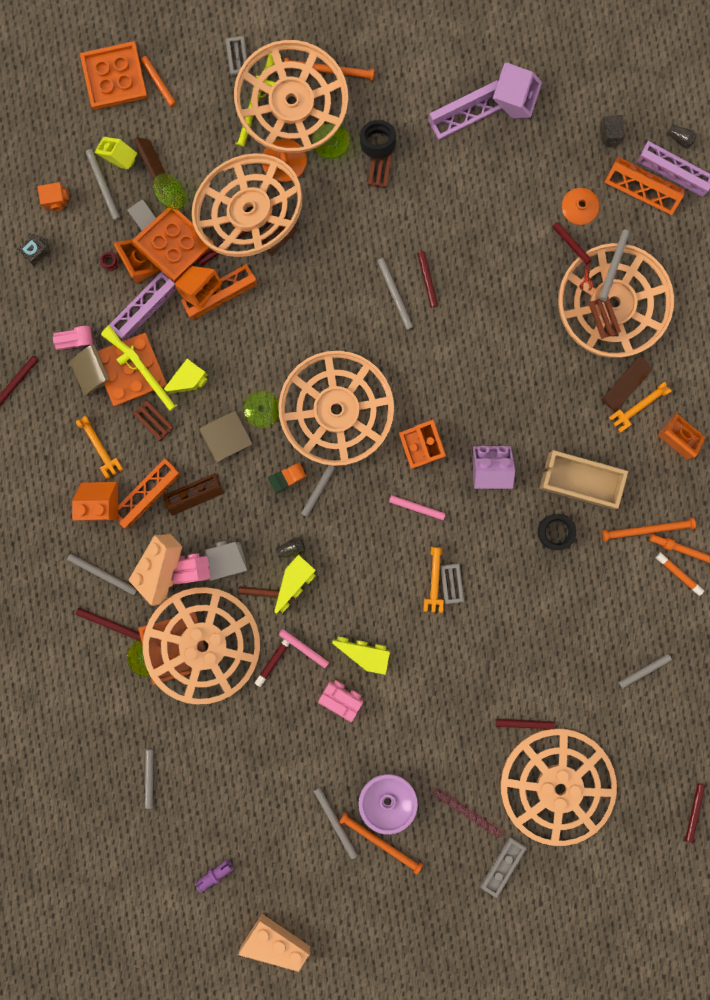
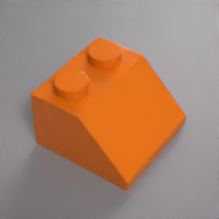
(96, 501)

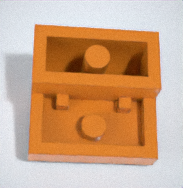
(422, 444)

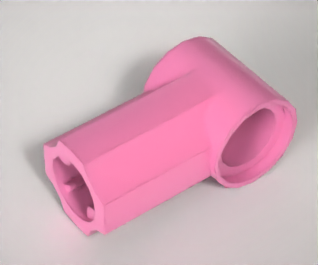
(76, 338)

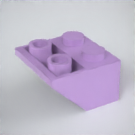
(517, 91)
(493, 467)

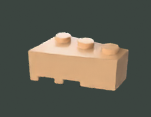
(156, 567)
(274, 945)

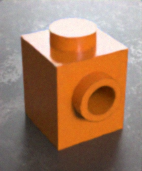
(53, 196)

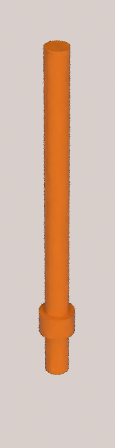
(670, 544)

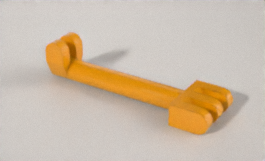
(623, 417)
(109, 464)
(433, 600)

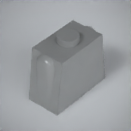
(226, 559)

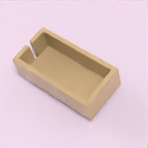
(583, 480)

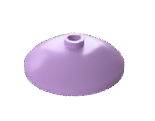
(388, 817)

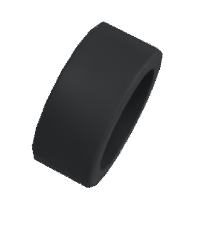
(382, 150)
(557, 546)

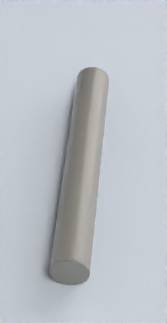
(318, 490)
(645, 671)
(149, 779)

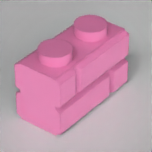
(191, 569)
(340, 700)

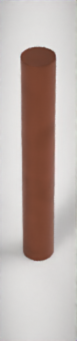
(260, 592)

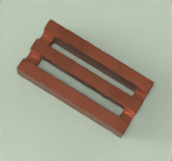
(377, 183)
(611, 315)
(142, 409)

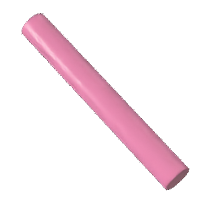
(416, 507)
(303, 648)

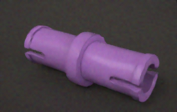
(214, 876)

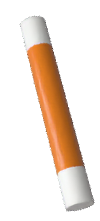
(680, 574)

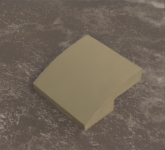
(89, 370)
(225, 436)

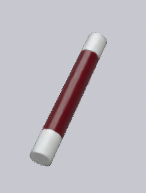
(271, 664)

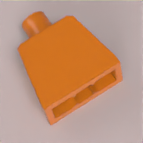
(198, 285)

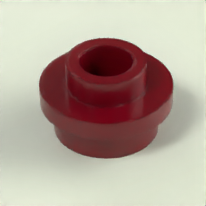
(103, 261)

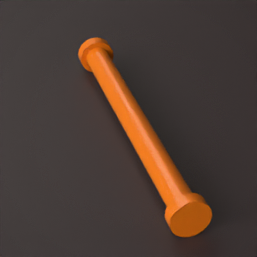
(345, 70)
(690, 523)
(416, 867)

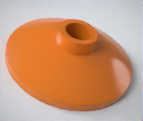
(576, 213)

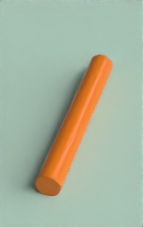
(159, 83)

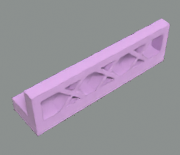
(460, 106)
(673, 171)
(146, 309)

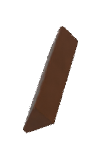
(149, 156)
(626, 383)
(195, 496)

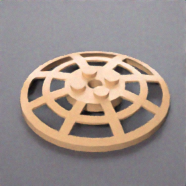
(291, 87)
(247, 198)
(626, 298)
(330, 397)
(188, 645)
(550, 778)

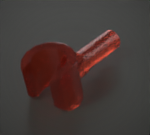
(586, 278)

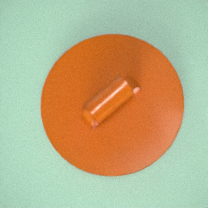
(296, 161)

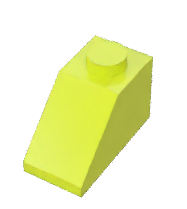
(116, 152)
(187, 378)

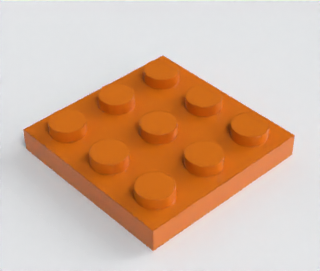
(113, 75)
(171, 243)
(128, 383)
(172, 648)

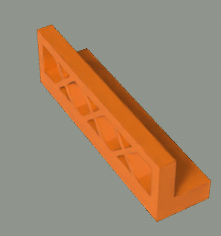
(650, 180)
(224, 295)
(152, 495)

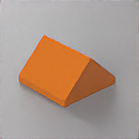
(136, 263)
(682, 437)

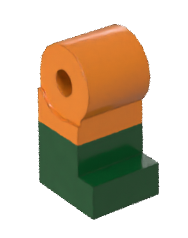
(287, 477)

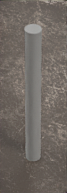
(102, 184)
(614, 265)
(395, 294)
(102, 574)
(335, 823)

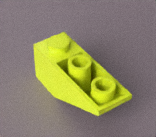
(294, 577)
(369, 658)

